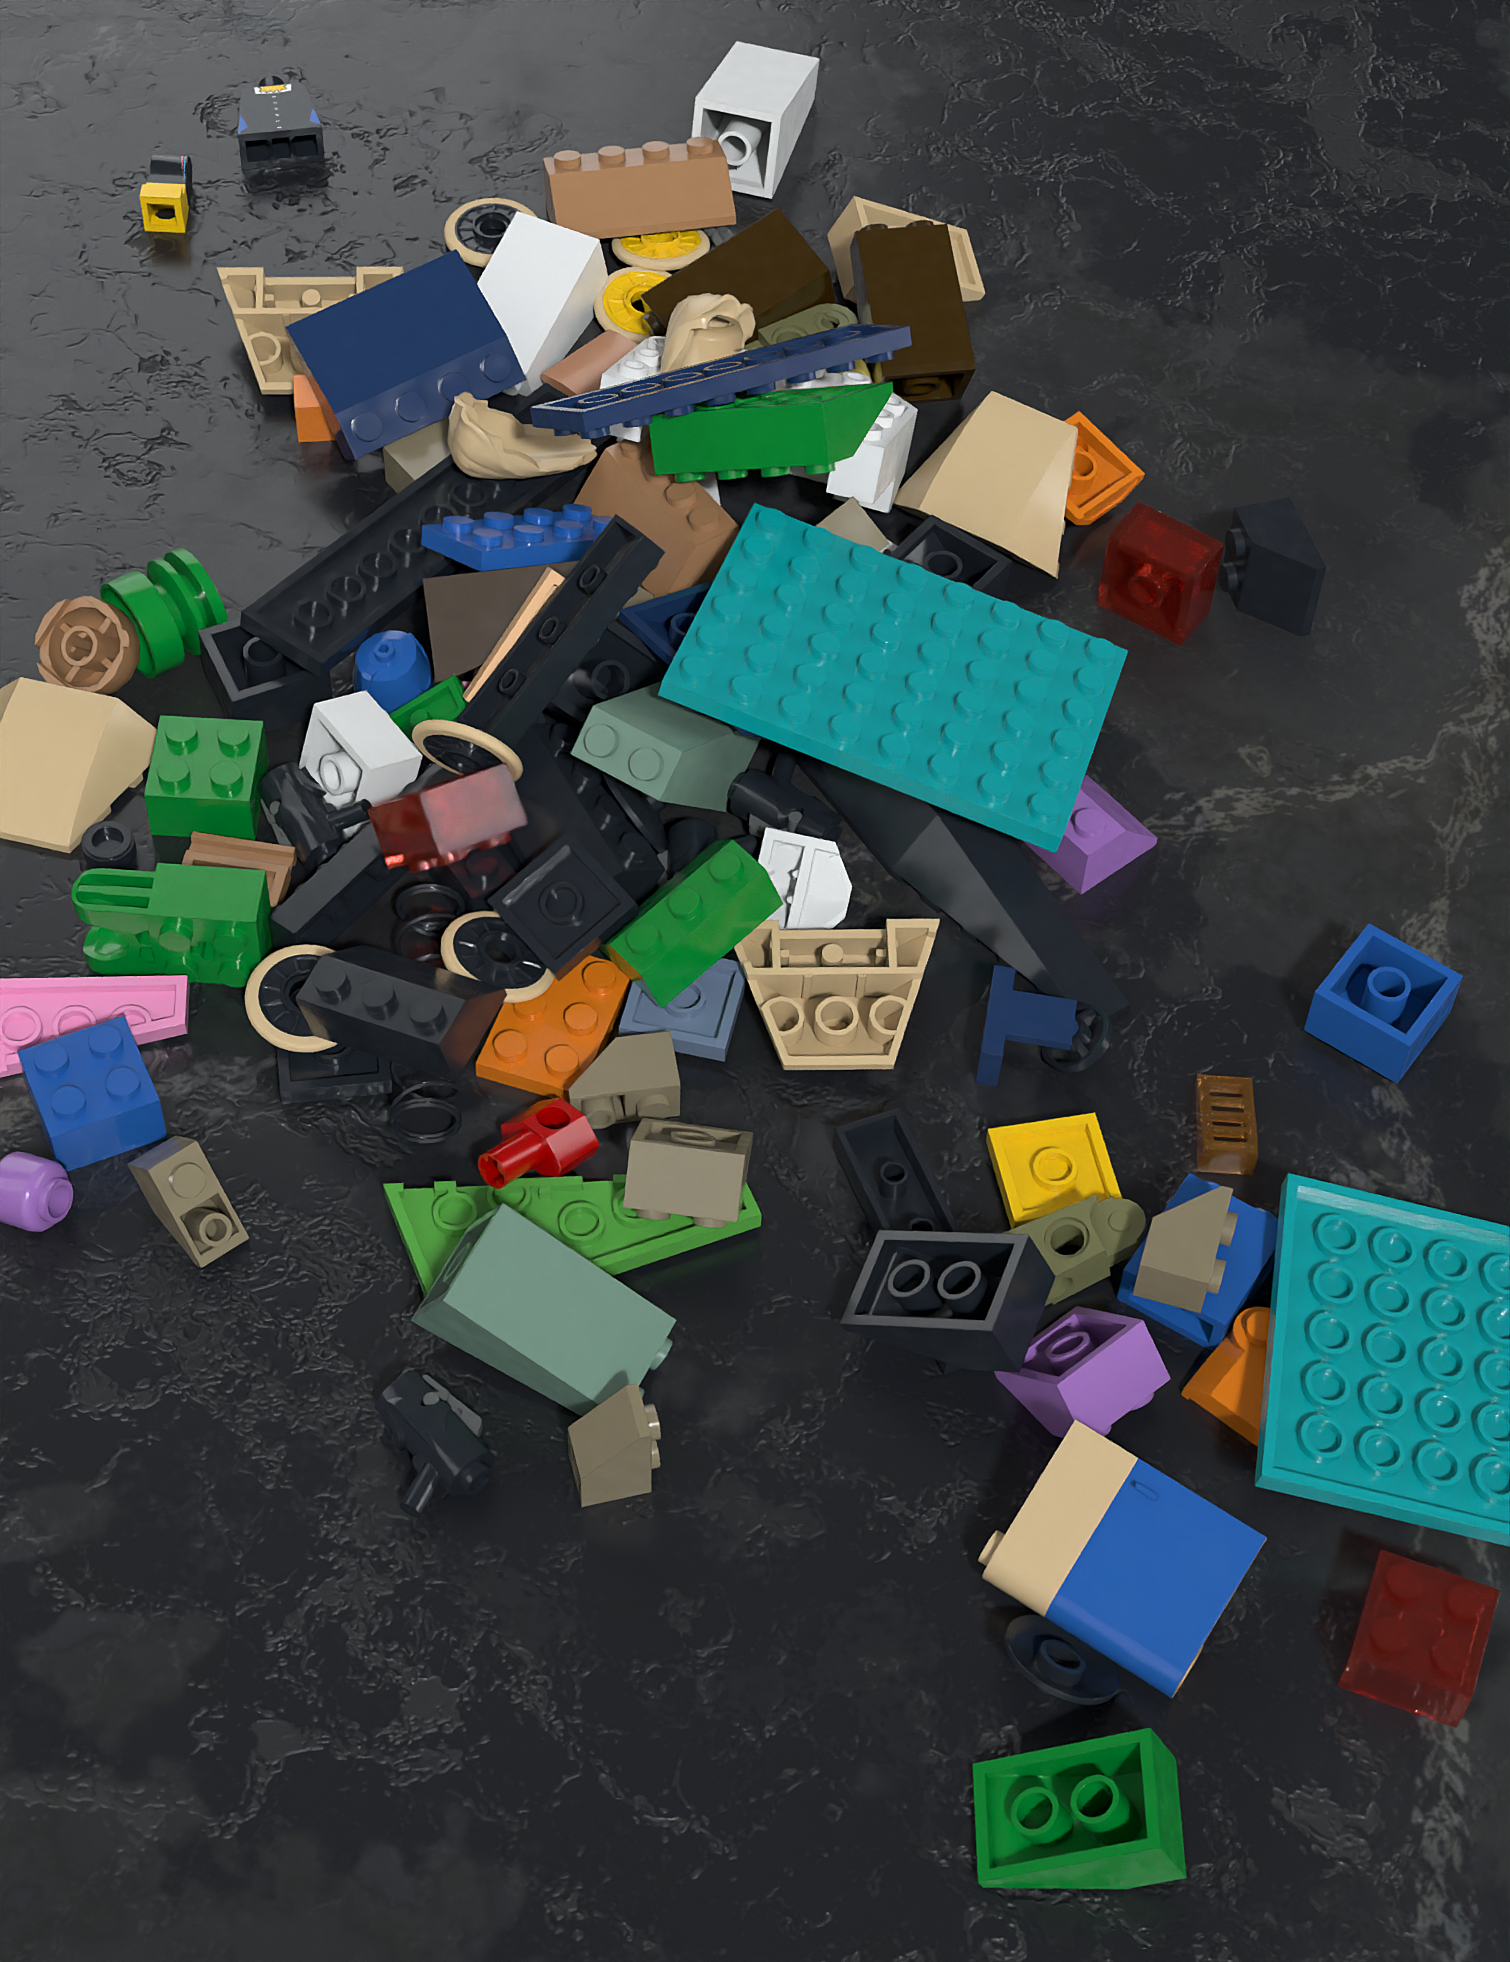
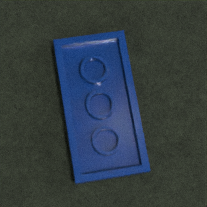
(516, 541)

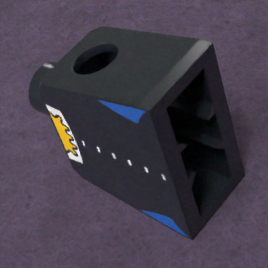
(278, 126)

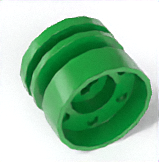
(167, 608)

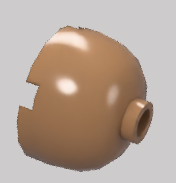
(87, 645)

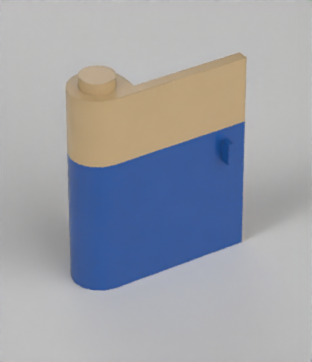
(1122, 1558)

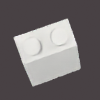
(358, 753)

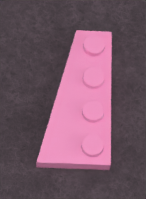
(54, 1007)

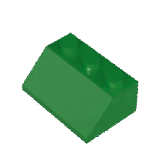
(693, 921)

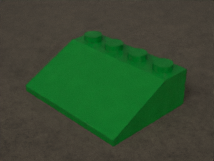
(768, 432)

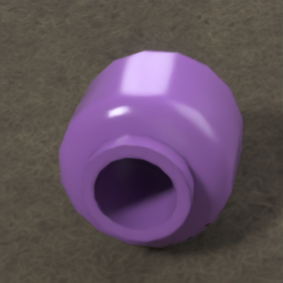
(33, 1191)

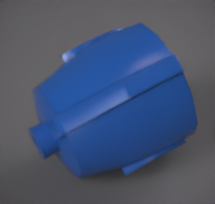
(392, 669)

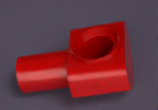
(543, 1138)

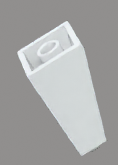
(756, 112)
(542, 292)

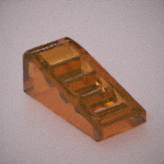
(1218, 1155)

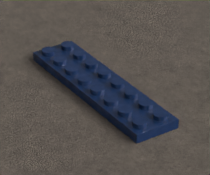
(719, 380)

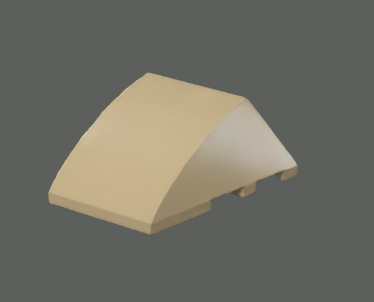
(269, 304)
(1000, 481)
(65, 760)
(837, 992)

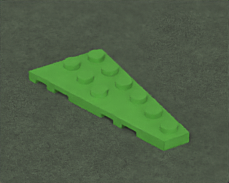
(575, 1212)

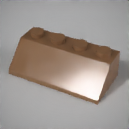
(640, 189)
(670, 513)

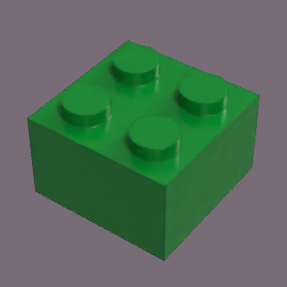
(206, 777)

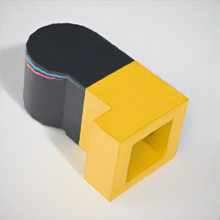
(167, 187)

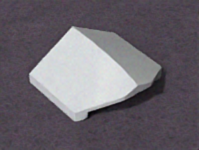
(807, 878)

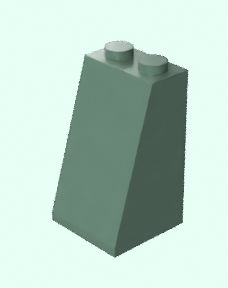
(665, 748)
(543, 1313)

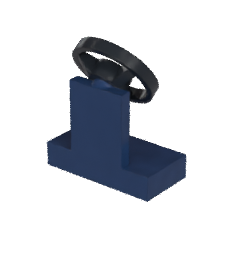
(1037, 1021)

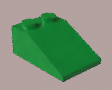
(1080, 1816)

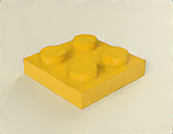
(1050, 1166)

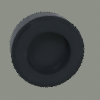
(109, 845)

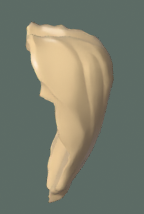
(705, 330)
(500, 447)

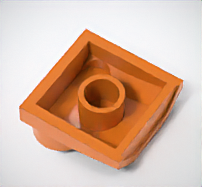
(1099, 476)
(1233, 1375)

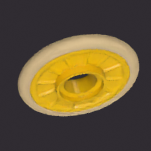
(661, 250)
(615, 301)

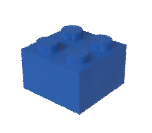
(1382, 1003)
(92, 1094)

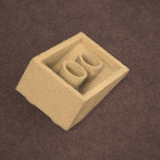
(865, 212)

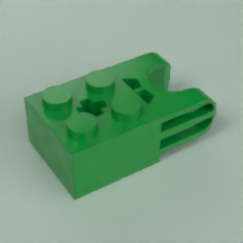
(175, 922)

